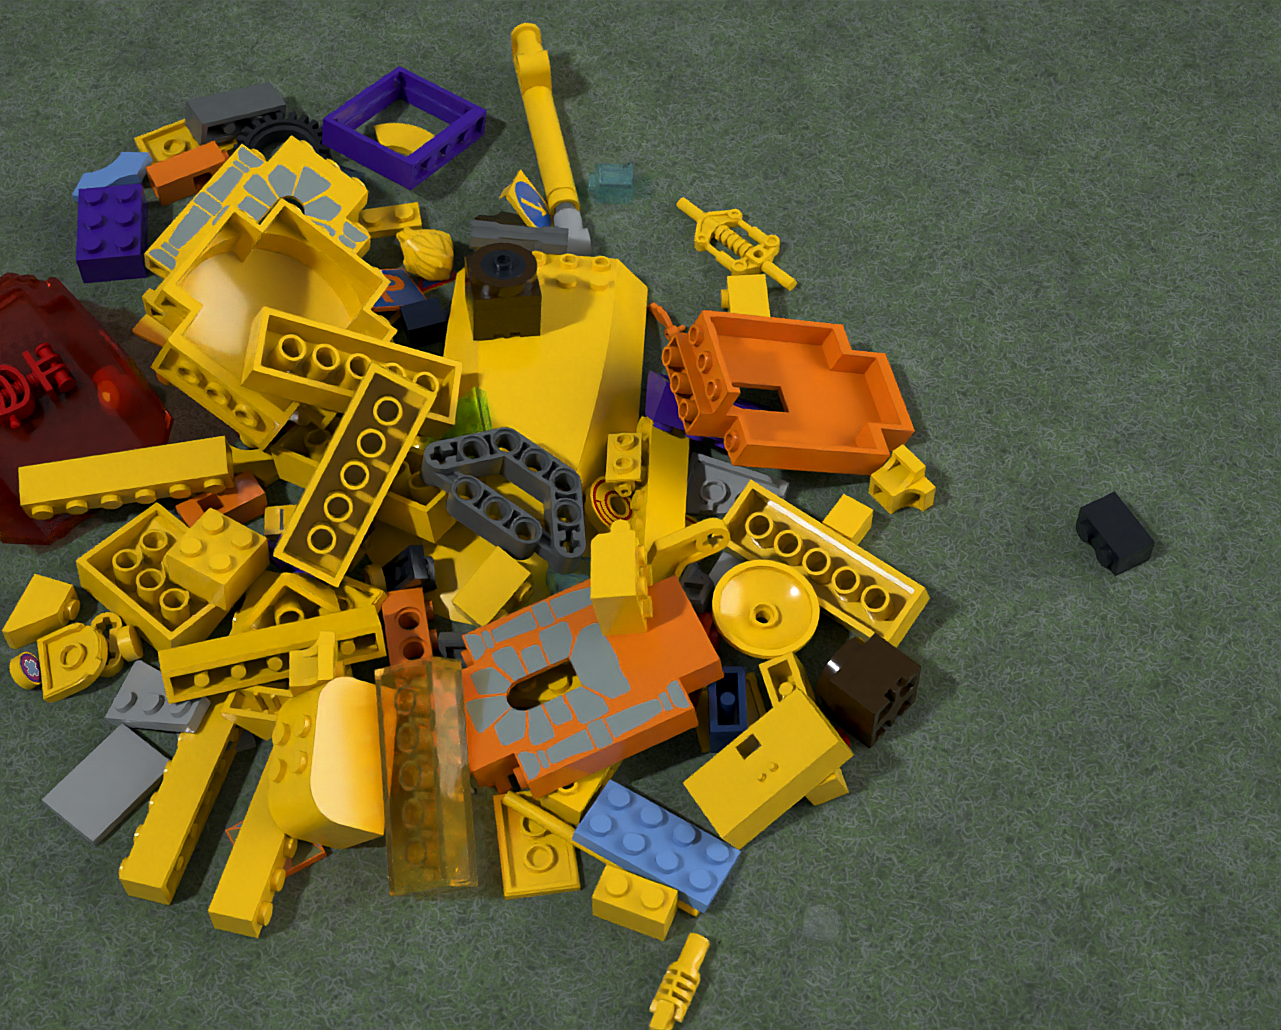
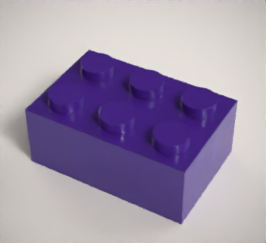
(112, 233)

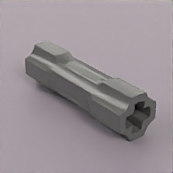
(544, 239)

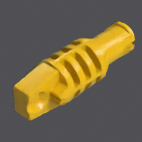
(679, 984)

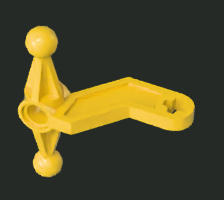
(688, 545)

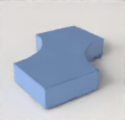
(125, 170)

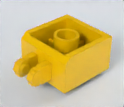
(620, 581)

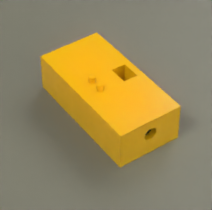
(767, 769)

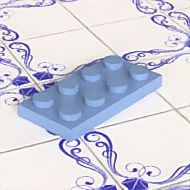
(656, 845)

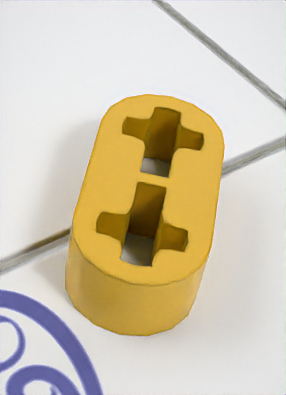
(117, 661)

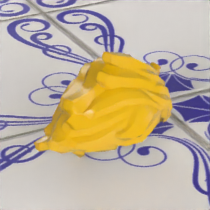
(427, 253)

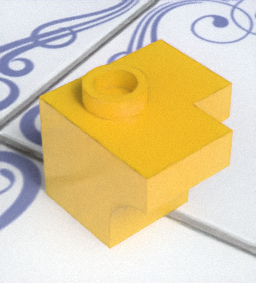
(902, 483)
(315, 665)

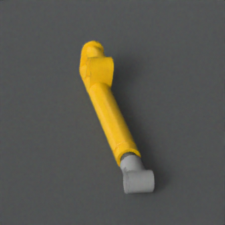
(535, 86)

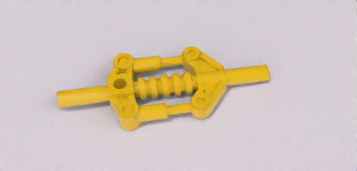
(753, 259)

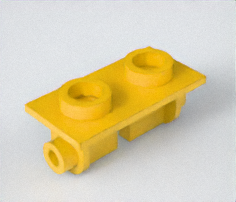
(624, 461)

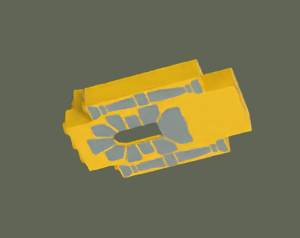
(255, 187)

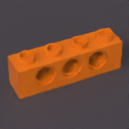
(403, 610)

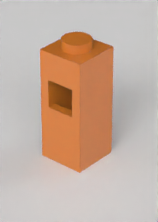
(185, 172)
(239, 502)

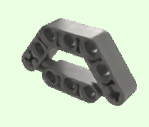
(452, 471)

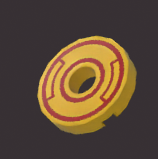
(598, 508)

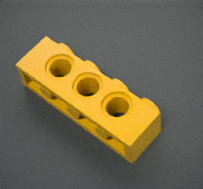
(781, 678)

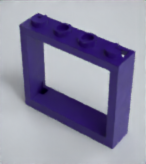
(464, 117)

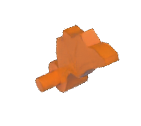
(664, 319)

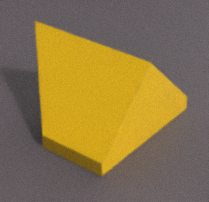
(257, 707)

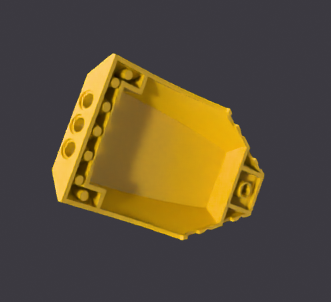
(571, 379)

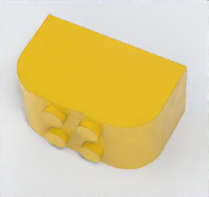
(328, 765)

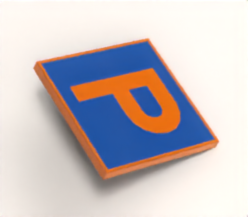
(399, 292)

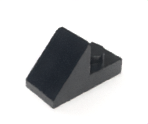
(410, 570)

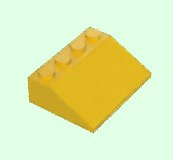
(133, 581)

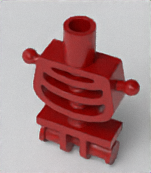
(45, 371)

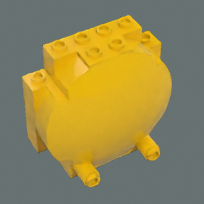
(225, 284)

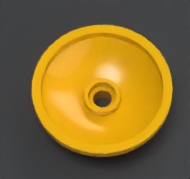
(769, 592)

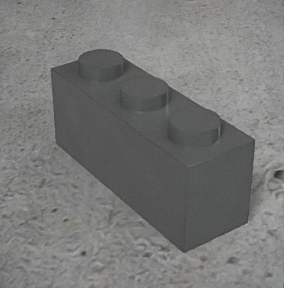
(227, 113)

